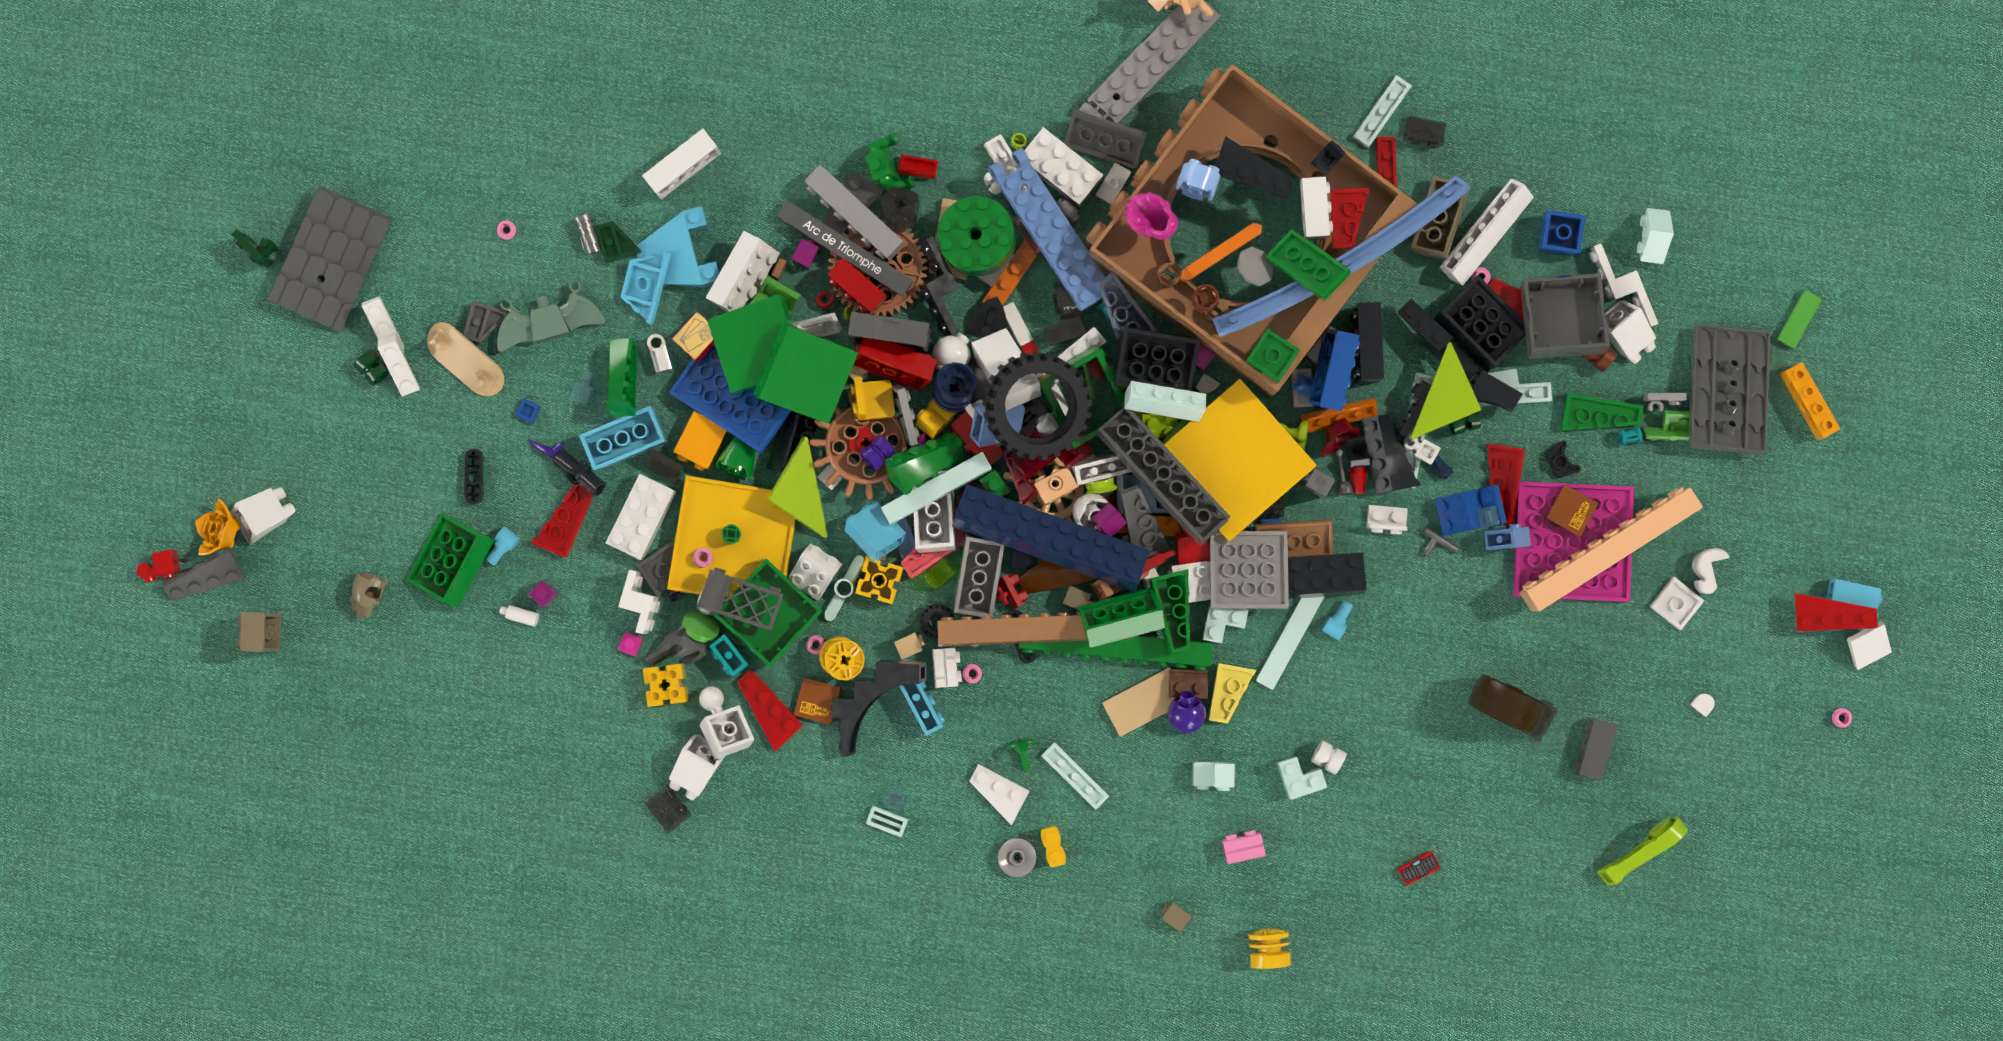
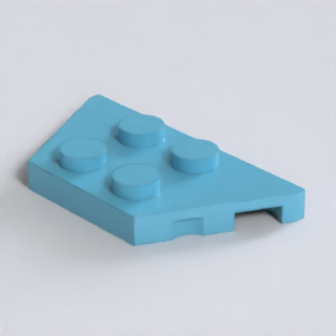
(645, 283)

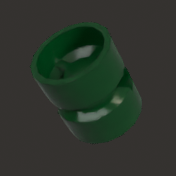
(365, 365)
(1470, 422)

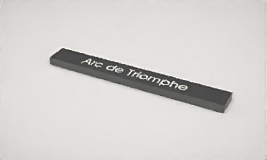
(845, 248)

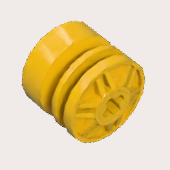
(831, 656)
(1269, 949)

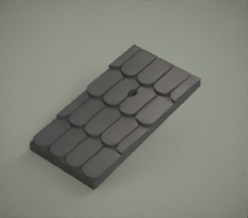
(335, 242)
(1729, 389)

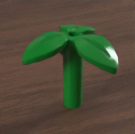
(1021, 748)

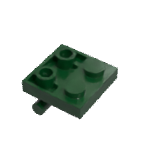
(257, 253)

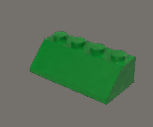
(1121, 617)

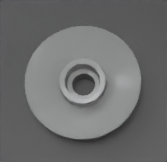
(1020, 867)

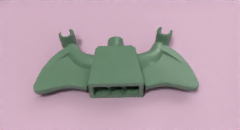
(548, 320)

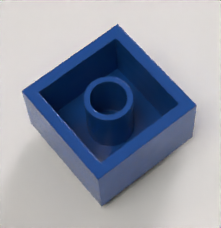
(1561, 233)

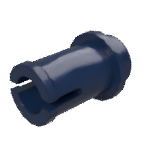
(1442, 467)

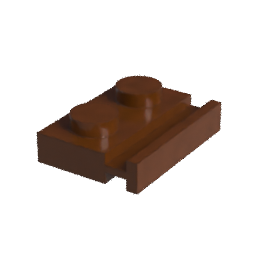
(1188, 681)

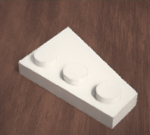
(1000, 792)

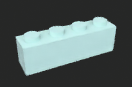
(1165, 401)

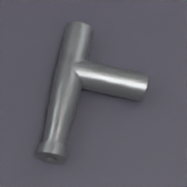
(1436, 538)

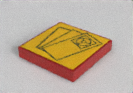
(695, 337)

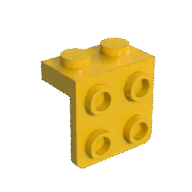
(872, 399)

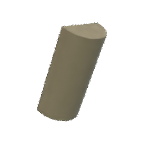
(1437, 236)

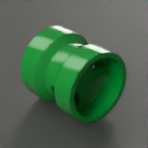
(731, 534)

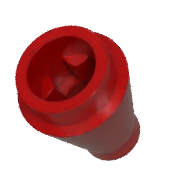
(1358, 478)

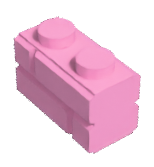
(1243, 847)

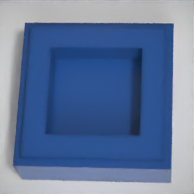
(528, 410)

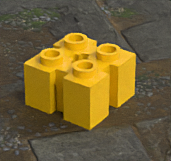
(869, 585)
(675, 692)

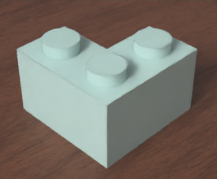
(1656, 235)
(1217, 620)
(1213, 774)
(1299, 783)

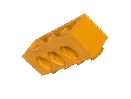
(1809, 401)

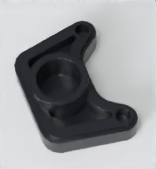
(1559, 462)

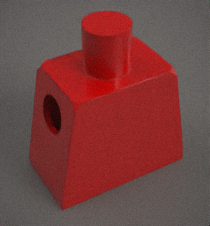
(1189, 551)

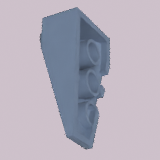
(1121, 306)

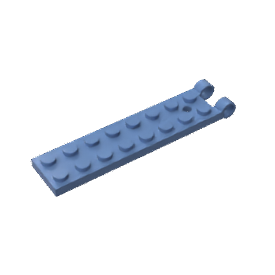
(1050, 230)

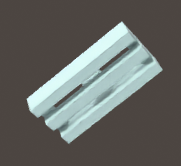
(890, 814)

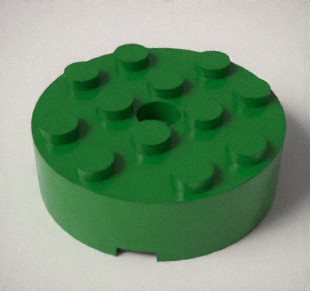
(965, 220)

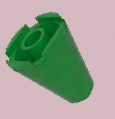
(737, 459)

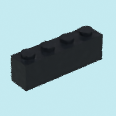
(788, 437)
(1387, 455)

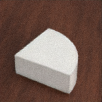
(1207, 384)

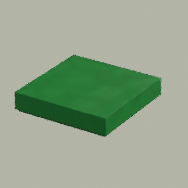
(1272, 355)

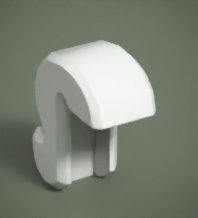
(1703, 568)

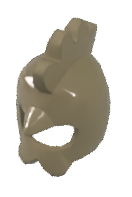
(366, 593)

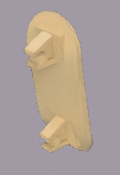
(465, 360)

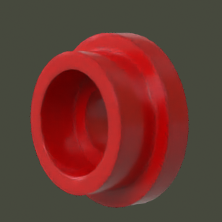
(825, 293)

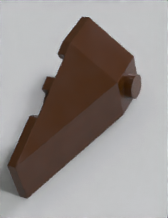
(1050, 576)

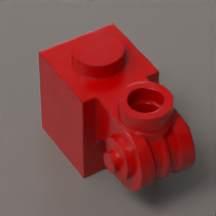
(165, 564)

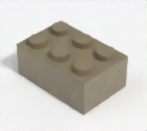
(259, 631)

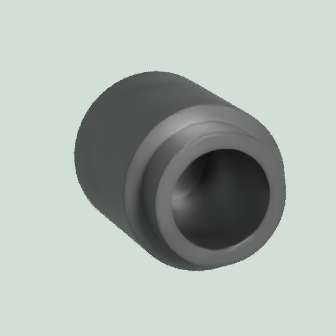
(1069, 210)

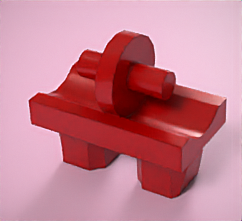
(1008, 593)

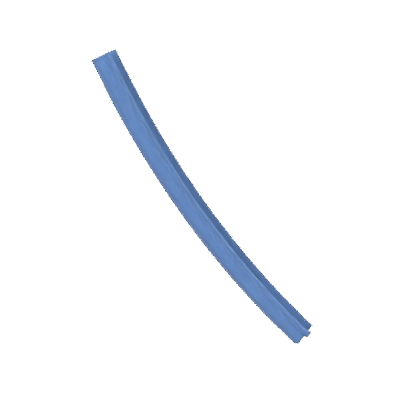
(1353, 259)

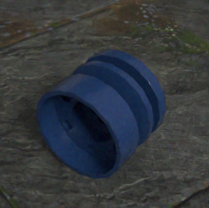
(954, 387)

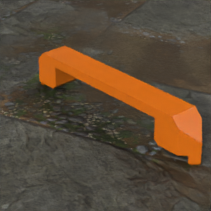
(1221, 251)

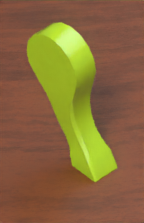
(1660, 838)

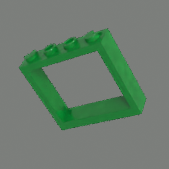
(1077, 361)

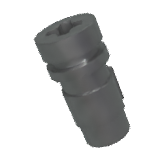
(587, 233)

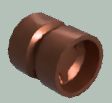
(1205, 298)
(1601, 361)

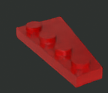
(1506, 471)
(1826, 614)
(772, 714)

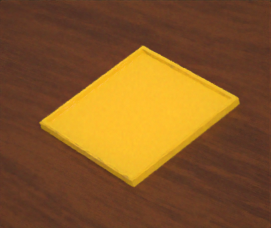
(1240, 456)
(704, 513)

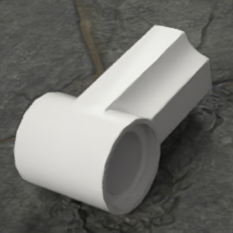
(659, 355)

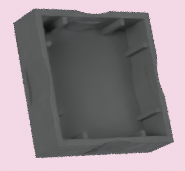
(1564, 316)
(902, 331)

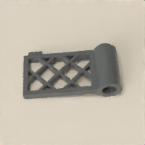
(717, 587)

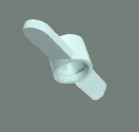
(838, 599)

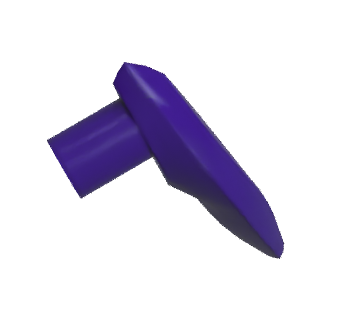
(545, 449)

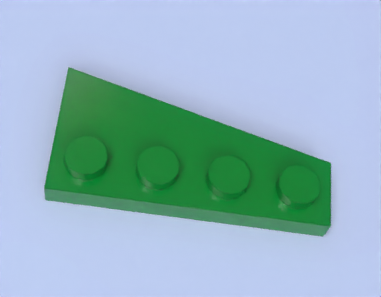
(1592, 413)

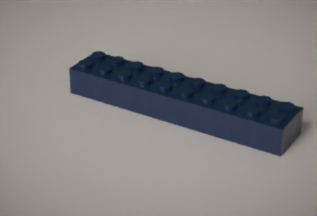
(1050, 538)

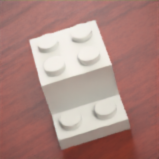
(639, 602)

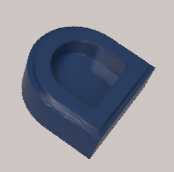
(1020, 560)

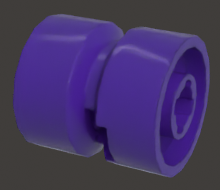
(875, 454)

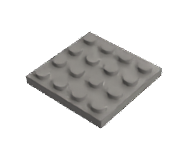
(1249, 570)

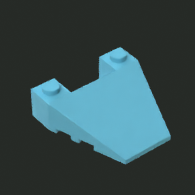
(676, 239)

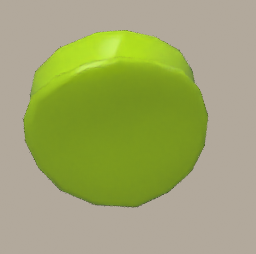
(1101, 486)

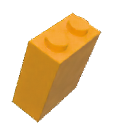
(700, 442)

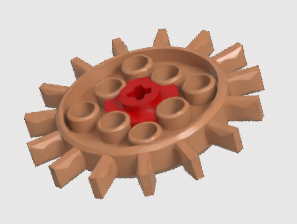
(852, 446)

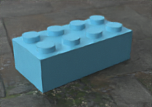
(623, 439)

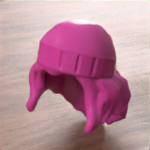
(1151, 216)

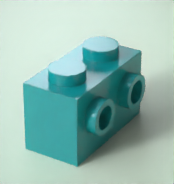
(729, 655)

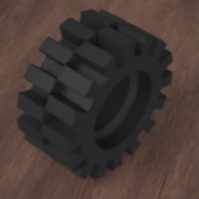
(926, 615)

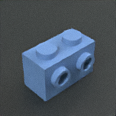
(1507, 538)

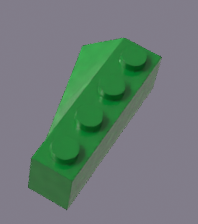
(622, 377)
(924, 461)
(1173, 597)

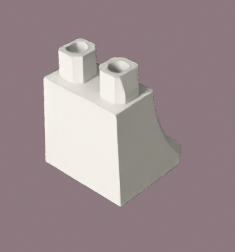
(1629, 330)
(262, 513)
(694, 767)

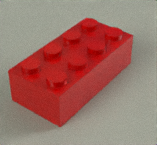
(895, 362)

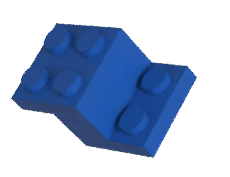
(1459, 513)

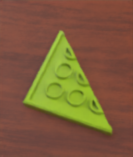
(1448, 397)
(798, 490)

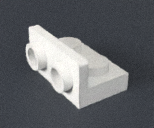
(1387, 518)

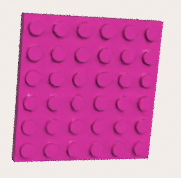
(1554, 544)

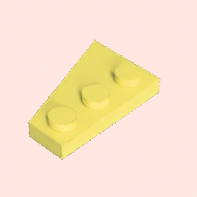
(1227, 690)

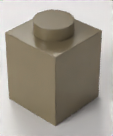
(1076, 598)
(1175, 916)

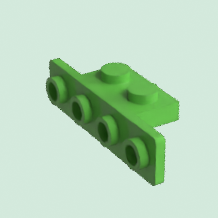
(1674, 427)

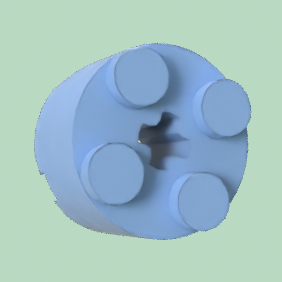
(1198, 180)

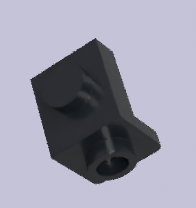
(1328, 157)
(1357, 451)

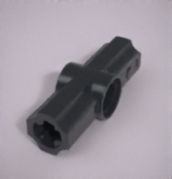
(579, 473)

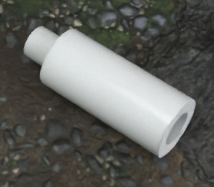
(520, 615)

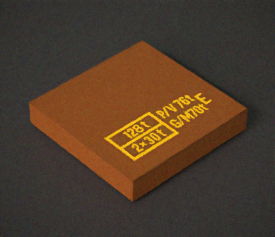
(1571, 510)
(816, 701)

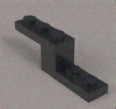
(938, 286)
(1435, 336)

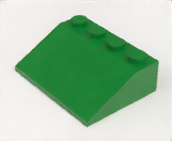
(449, 560)

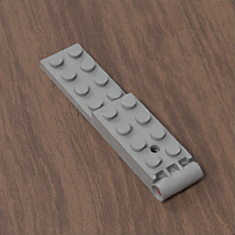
(1149, 64)

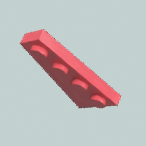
(917, 563)

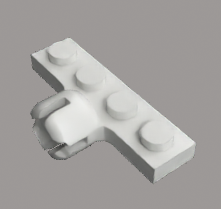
(1002, 154)

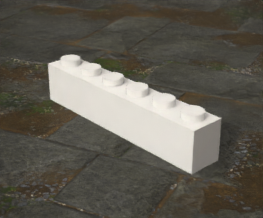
(1486, 231)

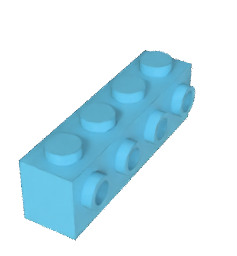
(922, 707)

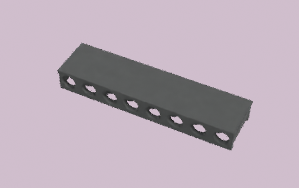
(1163, 475)

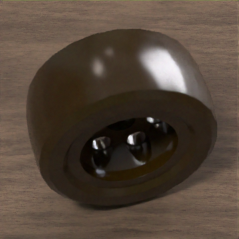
(1506, 704)

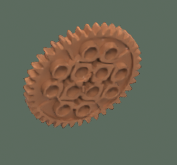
(913, 270)

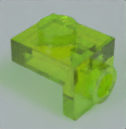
(939, 574)

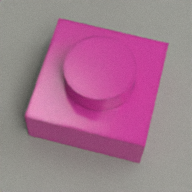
(630, 644)

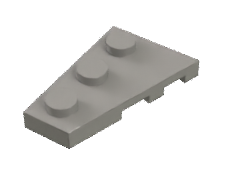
(911, 433)

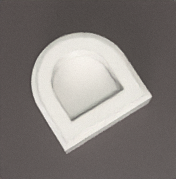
(1703, 704)

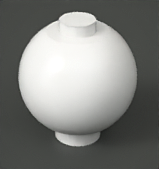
(951, 349)

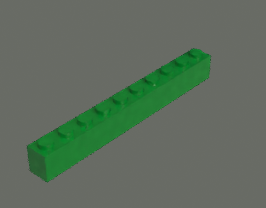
(1138, 648)

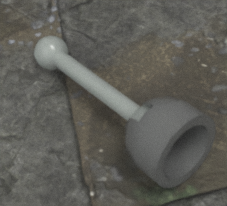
(1344, 487)

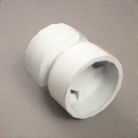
(1329, 757)

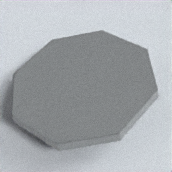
(1254, 266)

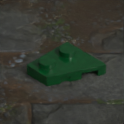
(615, 243)

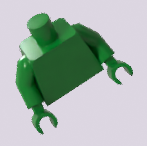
(883, 166)

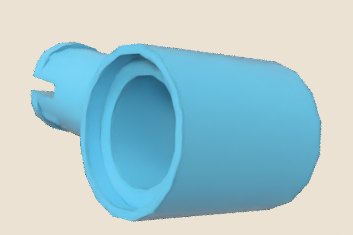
(505, 542)
(1335, 625)

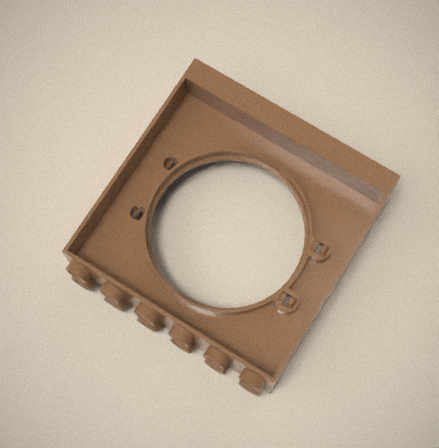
(1249, 116)

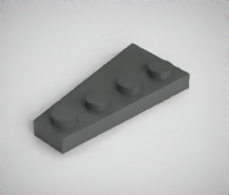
(213, 573)

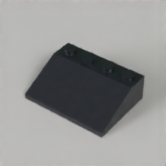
(1482, 323)
(1155, 358)

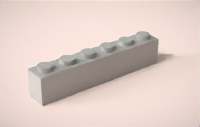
(851, 210)

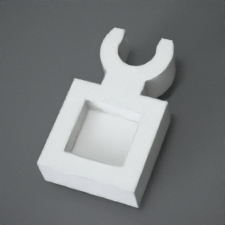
(1425, 451)

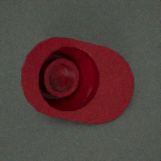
(1337, 436)

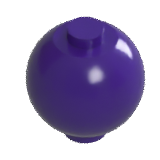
(1186, 713)

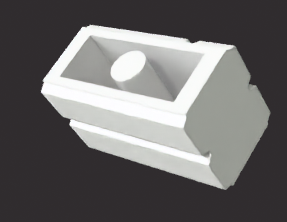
(945, 667)

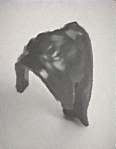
(678, 641)

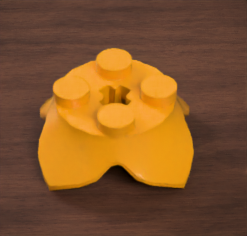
(217, 529)

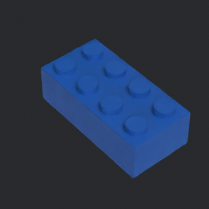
(1334, 369)

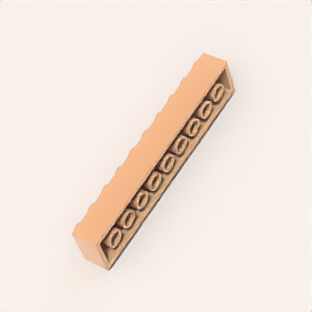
(1611, 549)

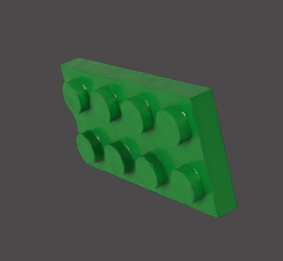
(1308, 265)

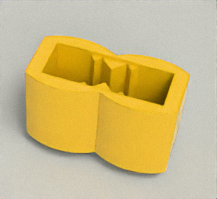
(933, 419)
(1054, 851)

